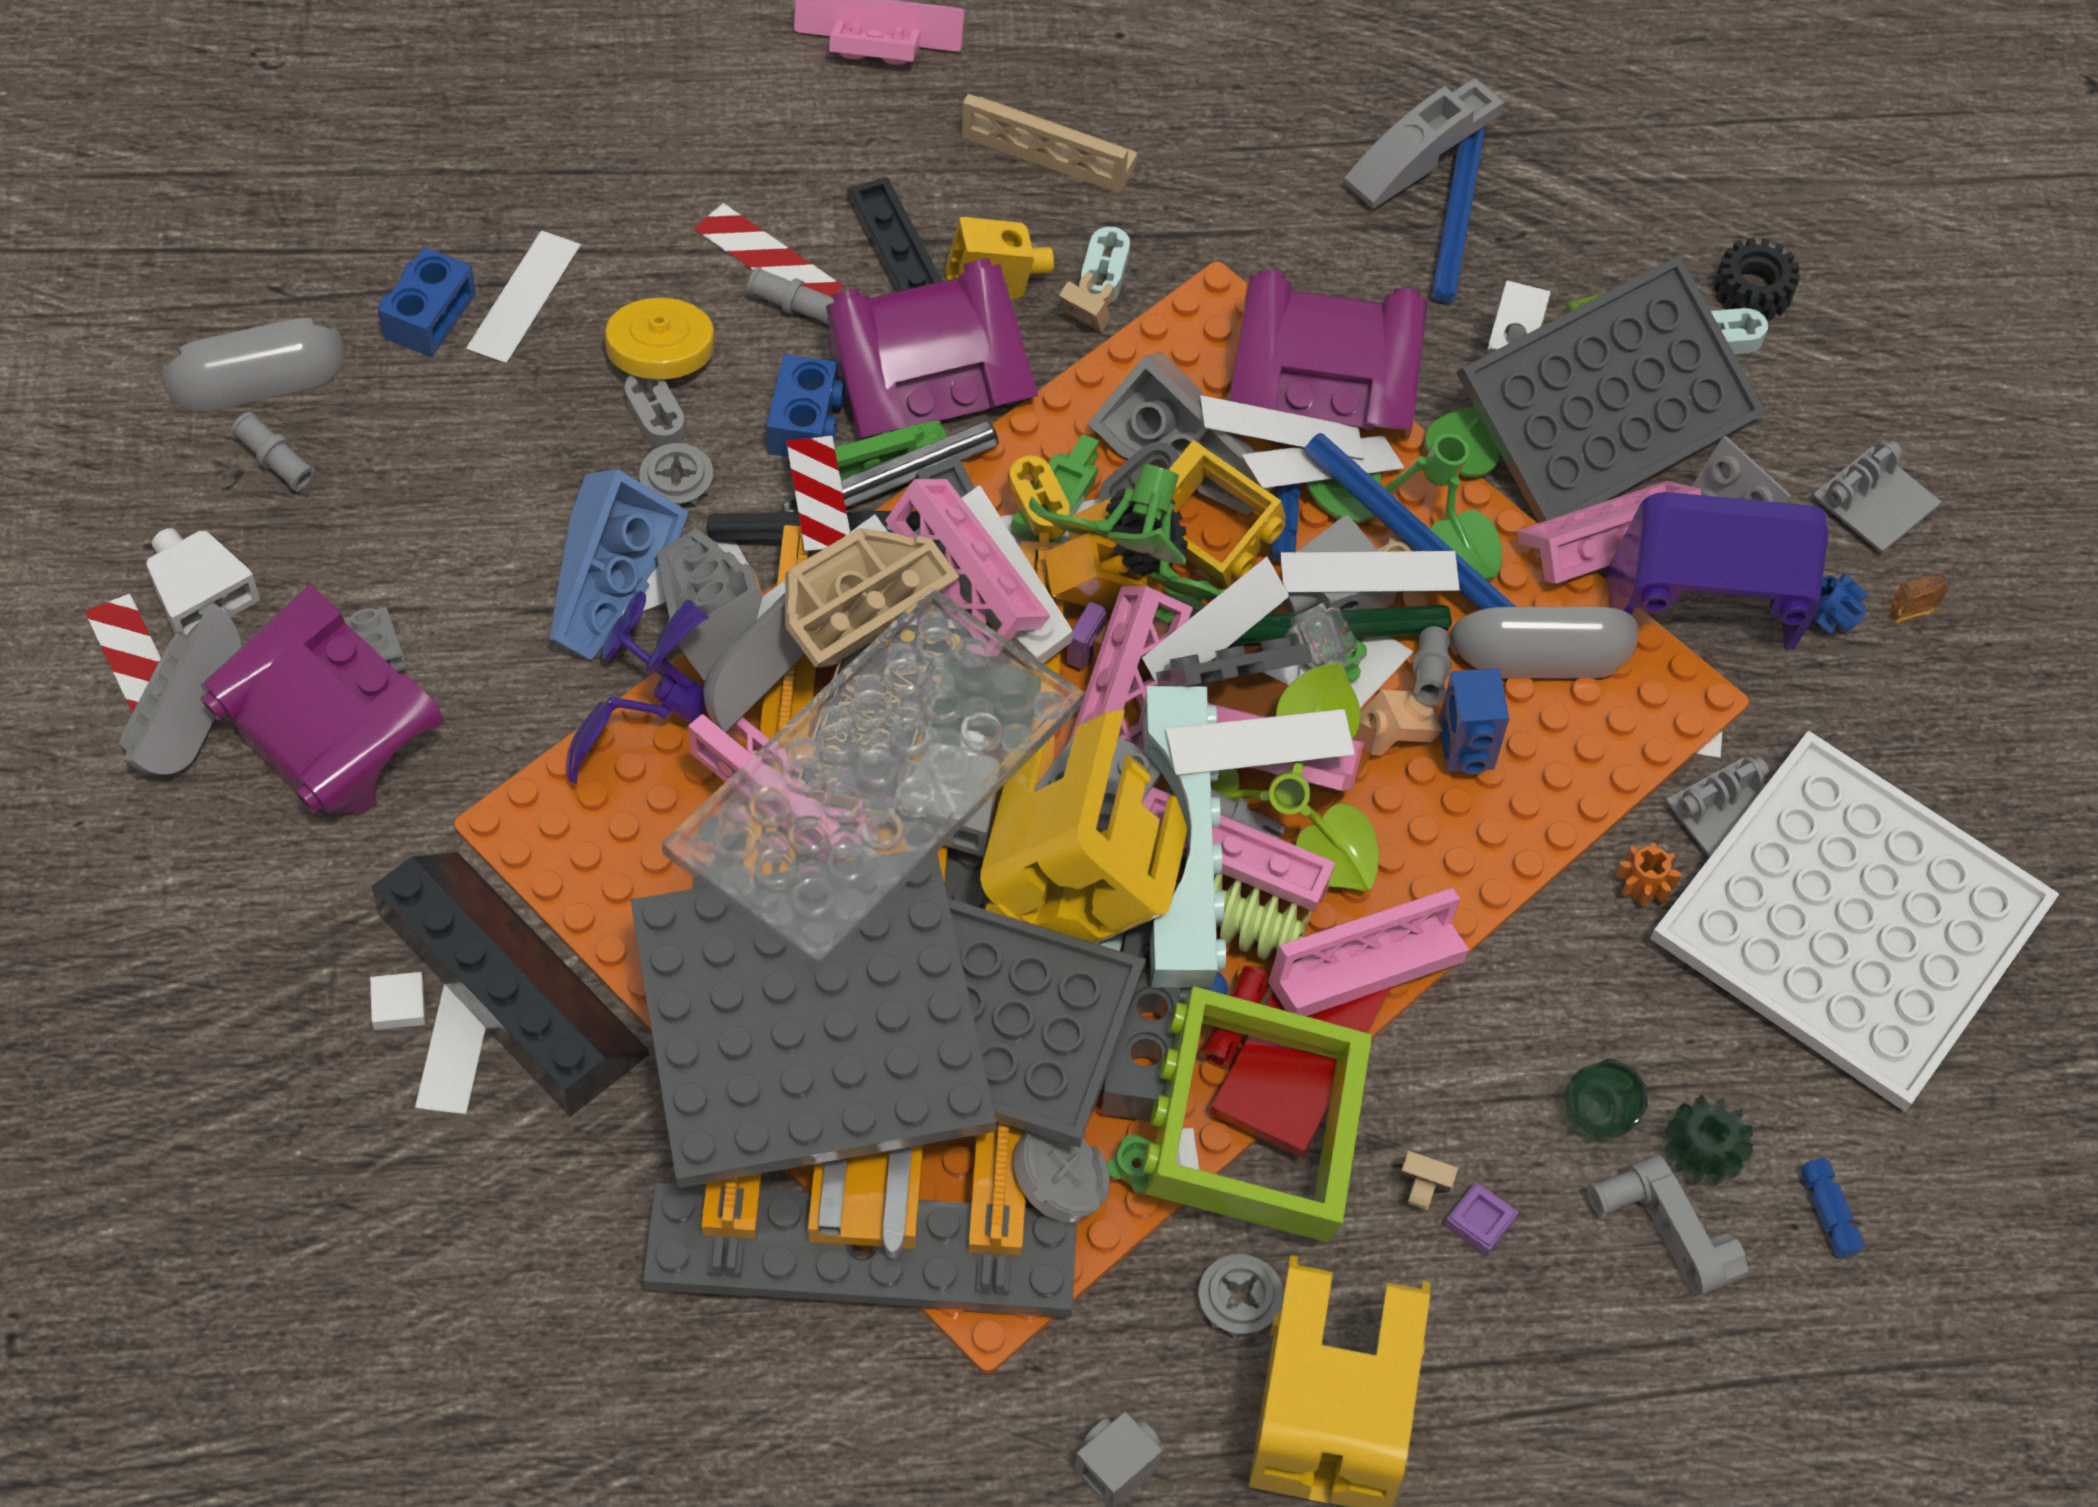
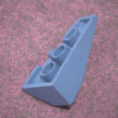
(609, 556)

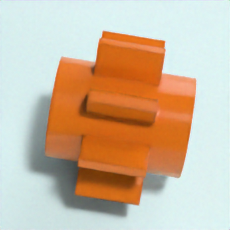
(1648, 874)

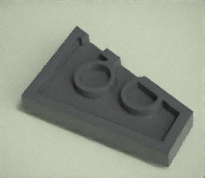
(1233, 663)

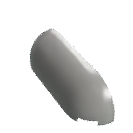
(253, 364)
(1546, 641)
(750, 667)
(170, 716)

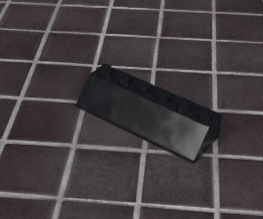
(508, 978)

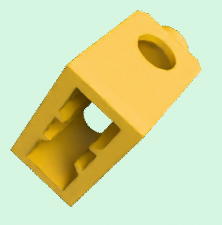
(1005, 245)

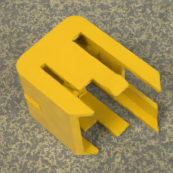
(1054, 864)
(1332, 1416)

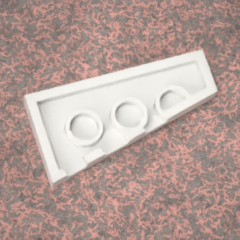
(1056, 632)

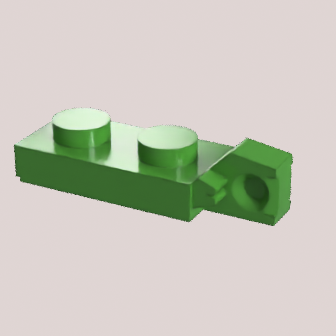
(878, 449)
(1076, 477)

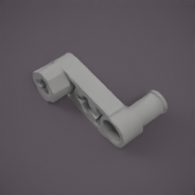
(1701, 1261)

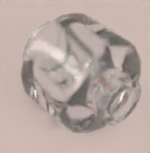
(1326, 635)

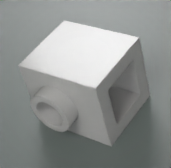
(1118, 1458)

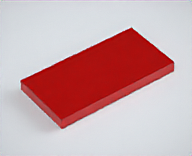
(1287, 1090)

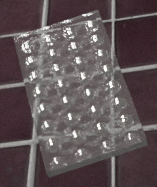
(873, 777)

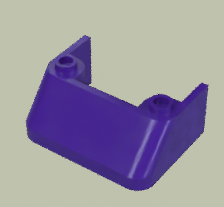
(1722, 549)

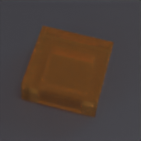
(1919, 597)

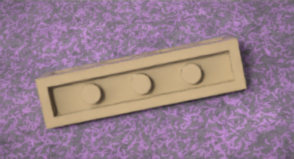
(1047, 143)

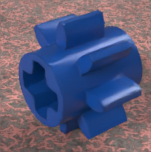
(1840, 604)

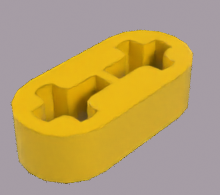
(1049, 493)

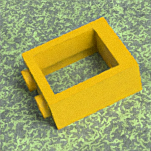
(1192, 468)

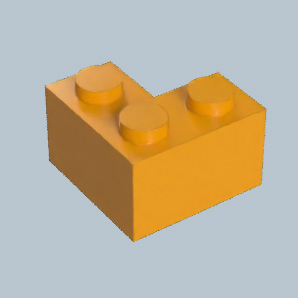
(1089, 567)

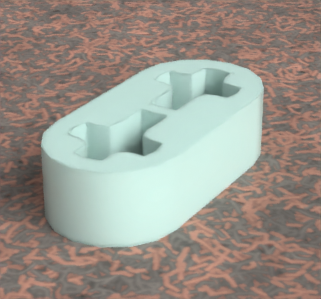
(1113, 267)
(1737, 337)

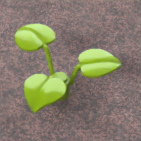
(1344, 830)

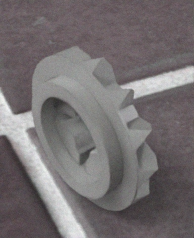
(694, 464)
(1236, 1273)

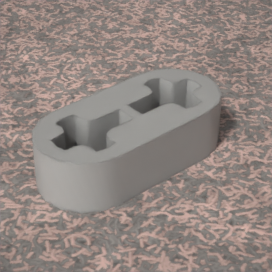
(647, 412)

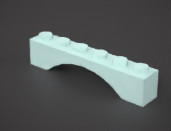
(1184, 938)

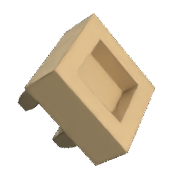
(1085, 306)
(1427, 1175)

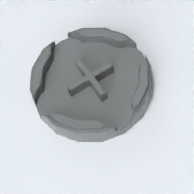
(1060, 1177)

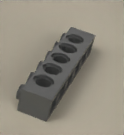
(1128, 1086)

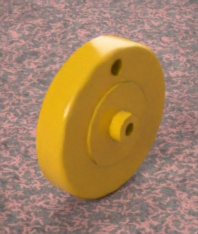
(659, 338)

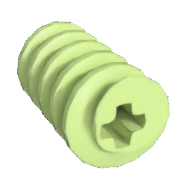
(1257, 922)

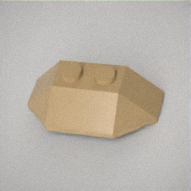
(858, 590)

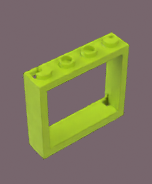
(1232, 1197)

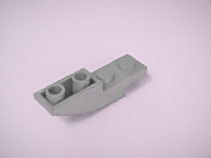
(1417, 140)

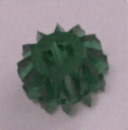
(1709, 1140)

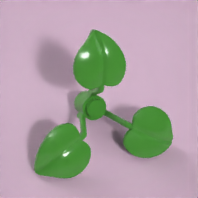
(1454, 446)
(1151, 500)

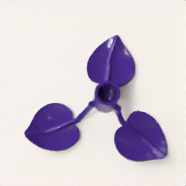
(674, 690)

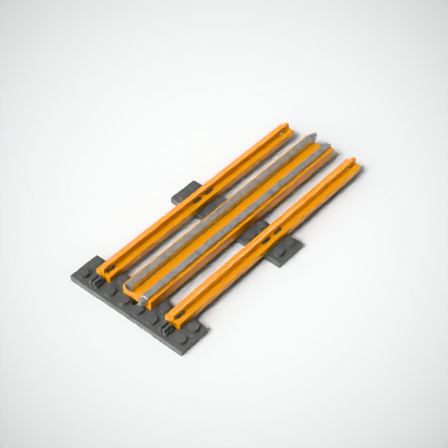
(924, 1251)

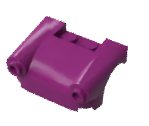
(929, 351)
(1330, 354)
(319, 704)

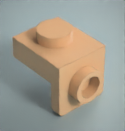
(1399, 717)

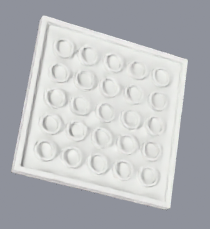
(1855, 919)

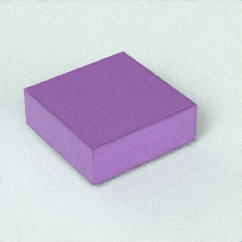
(1084, 634)
(1481, 1219)

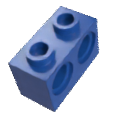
(427, 301)
(804, 397)
(1473, 720)

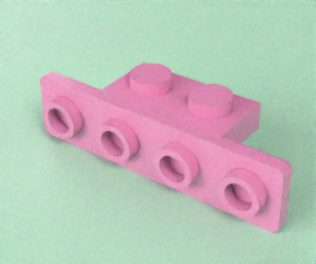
(881, 27)

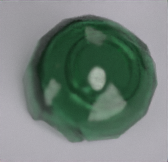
(1605, 1099)

